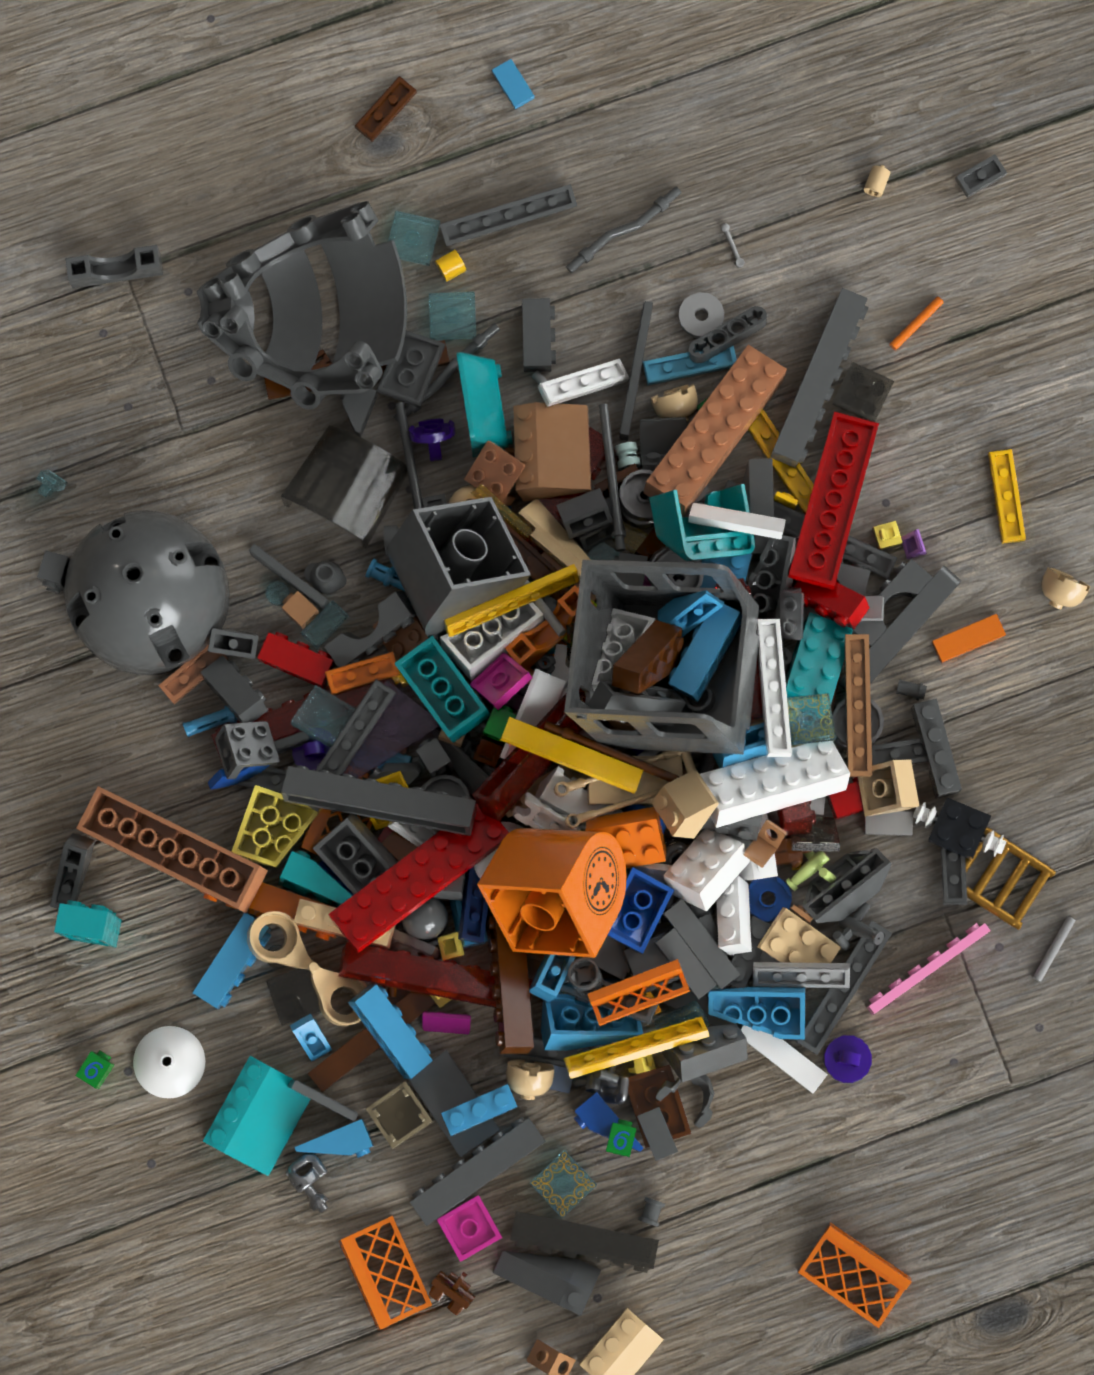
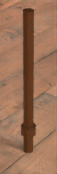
(569, 734)

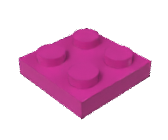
(501, 681)
(469, 1228)

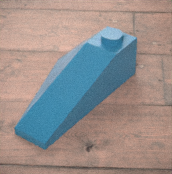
(764, 1009)
(573, 1025)

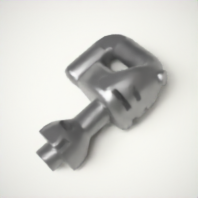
(608, 1088)
(305, 1182)

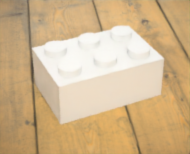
(706, 868)

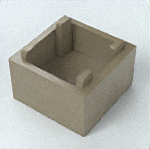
(399, 1115)

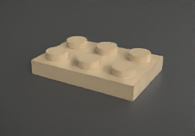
(797, 941)

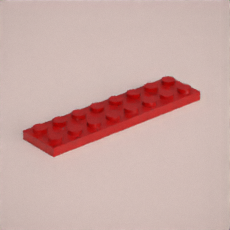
(833, 500)
(415, 880)

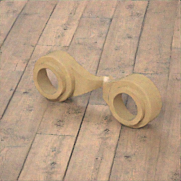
(295, 955)

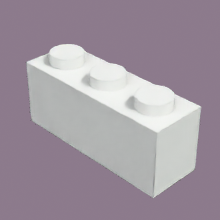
(734, 918)

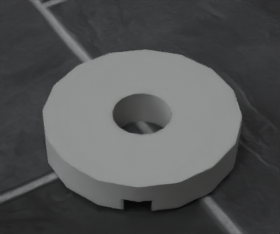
(697, 302)

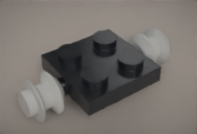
(959, 828)

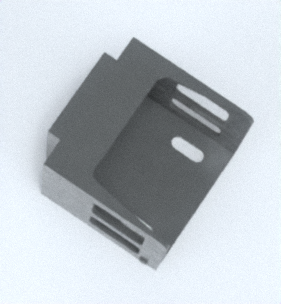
(724, 709)

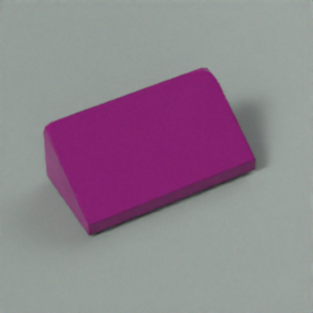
(446, 1022)

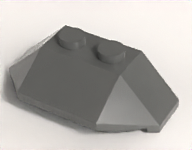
(857, 880)

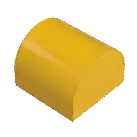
(450, 265)

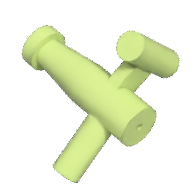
(810, 867)

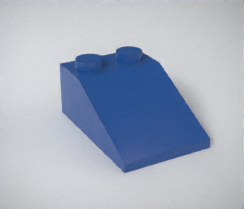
(641, 910)
(599, 1118)

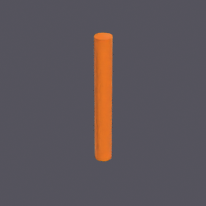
(916, 323)

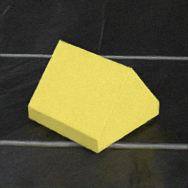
(450, 946)

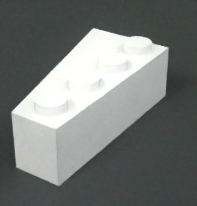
(483, 644)

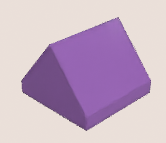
(913, 544)

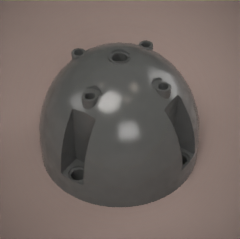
(182, 594)

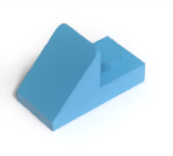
(311, 1037)

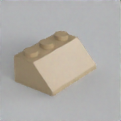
(622, 1347)

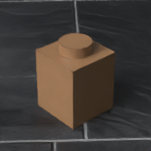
(299, 609)

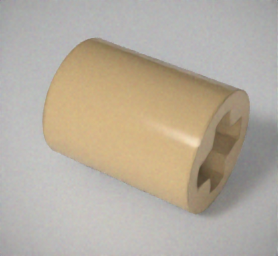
(877, 181)

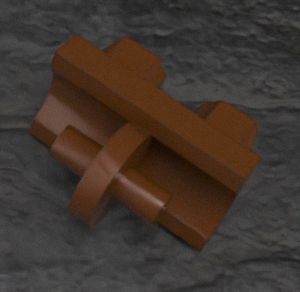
(453, 1287)

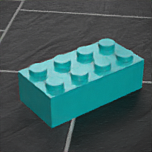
(817, 658)
(442, 689)
(88, 924)

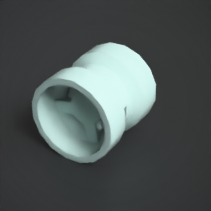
(627, 455)

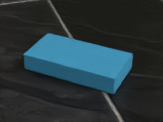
(513, 84)

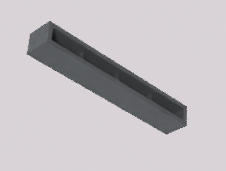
(819, 377)
(379, 800)

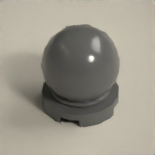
(427, 921)

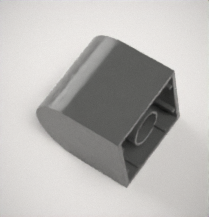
(455, 560)

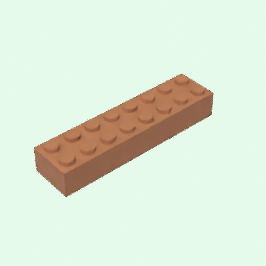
(717, 428)
(172, 849)

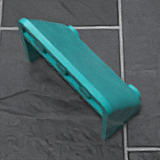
(483, 402)

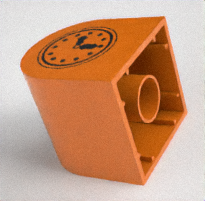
(555, 890)

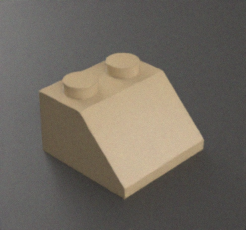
(889, 788)
(685, 805)

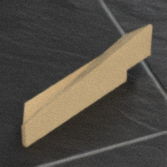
(552, 536)

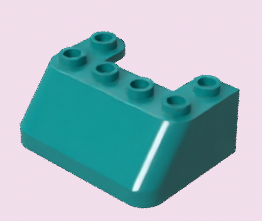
(698, 541)

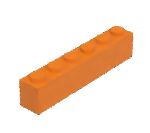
(276, 899)

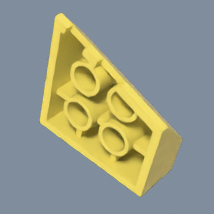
(271, 827)

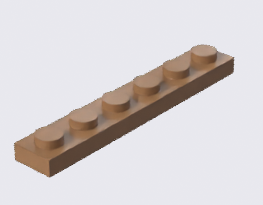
(858, 705)

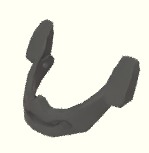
(708, 1094)

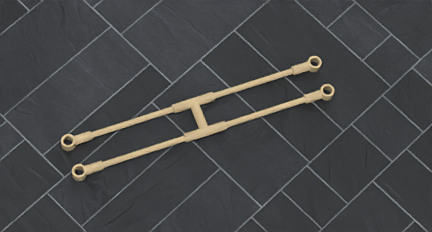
(590, 815)

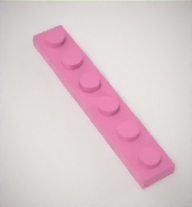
(919, 973)

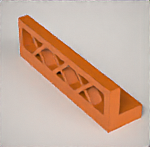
(634, 984)

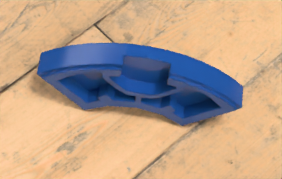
(220, 781)

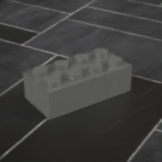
(354, 853)

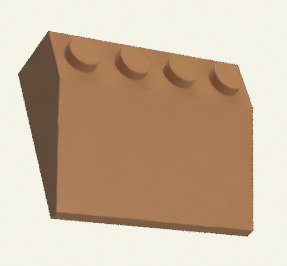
(553, 448)

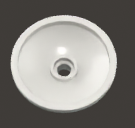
(185, 1067)

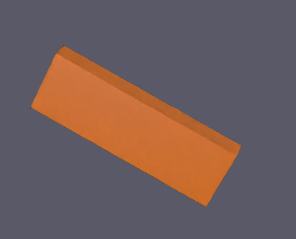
(968, 638)
(362, 673)

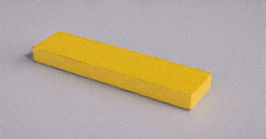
(1006, 496)

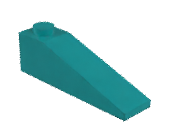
(307, 877)

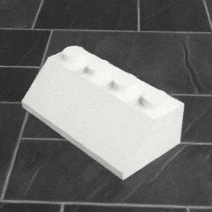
(539, 699)

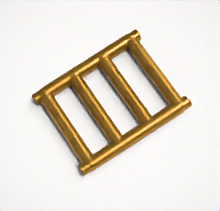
(1025, 860)

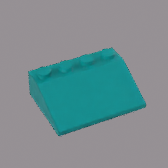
(257, 1117)

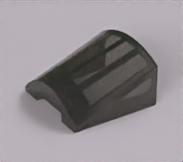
(347, 482)

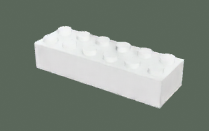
(776, 782)

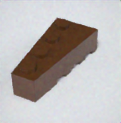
(649, 658)

